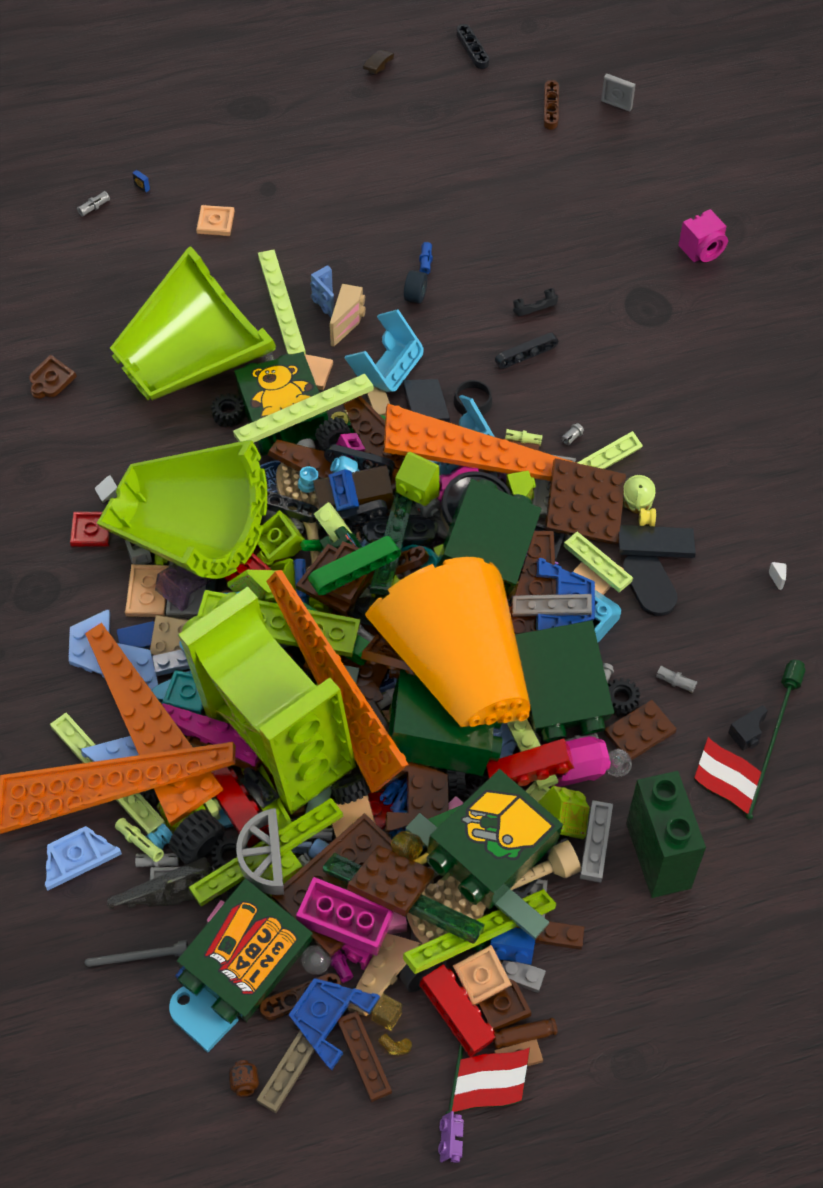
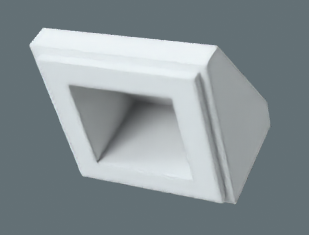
(106, 489)
(778, 574)

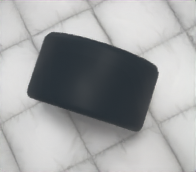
(415, 286)

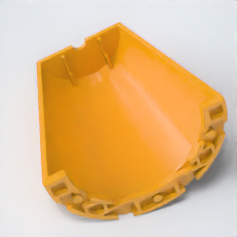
(458, 639)

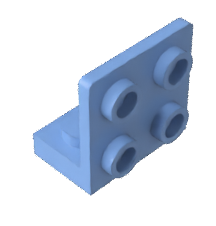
(322, 289)

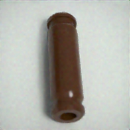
(524, 1033)

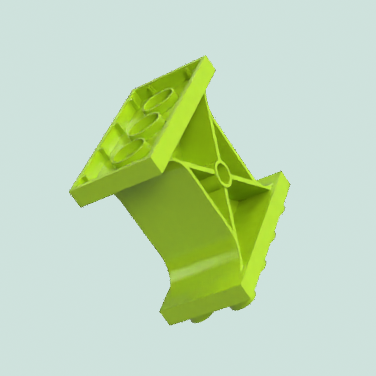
(268, 699)

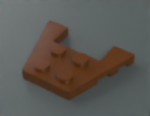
(425, 795)

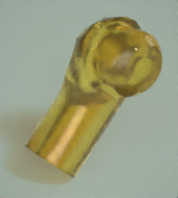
(395, 1048)

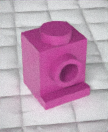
(350, 441)
(357, 955)

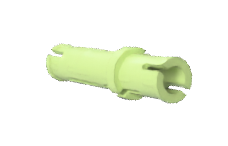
(126, 829)

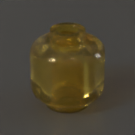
(407, 845)

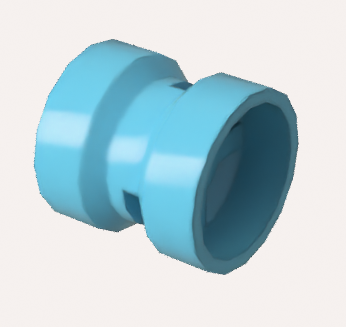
(306, 479)
(161, 836)

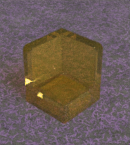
(386, 1012)

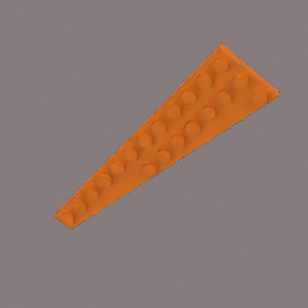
(459, 445)
(149, 725)
(371, 743)
(57, 791)

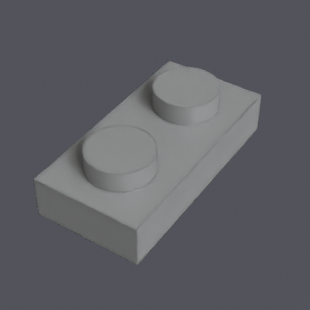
(524, 975)

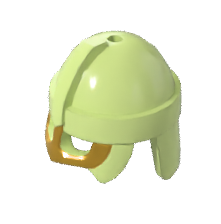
(636, 496)

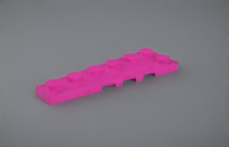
(211, 731)

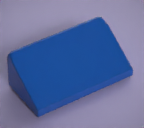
(343, 490)
(136, 635)

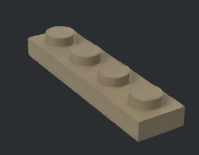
(286, 1073)

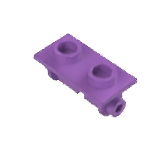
(451, 1127)

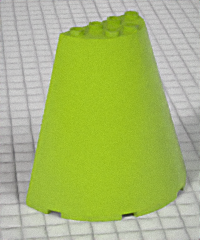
(186, 333)
(193, 507)

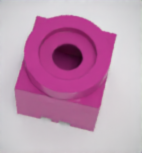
(703, 237)

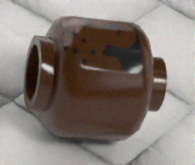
(243, 1078)

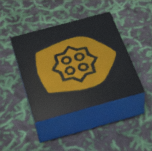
(141, 181)

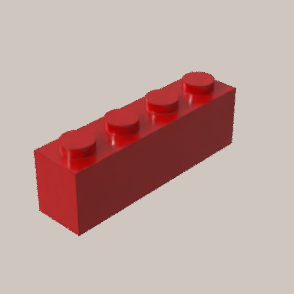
(535, 763)
(235, 802)
(457, 1010)

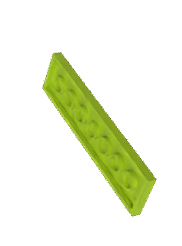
(337, 629)

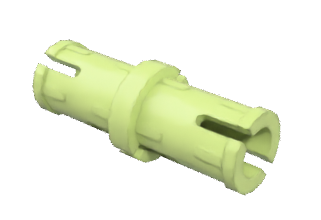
(523, 437)

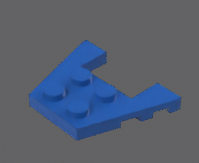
(566, 583)
(320, 1011)

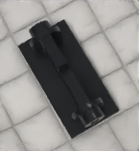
(258, 787)

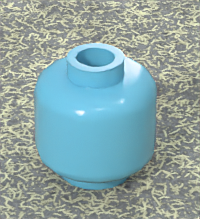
(344, 463)

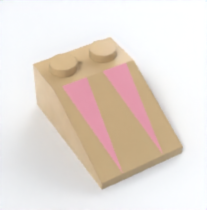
(347, 312)

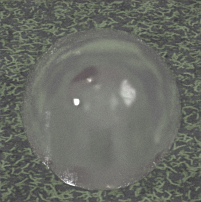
(620, 763)
(315, 960)

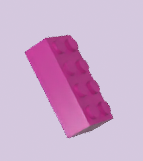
(344, 916)

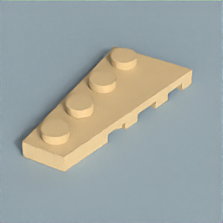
(384, 967)

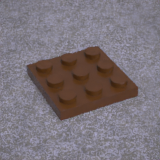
(339, 605)
(391, 880)

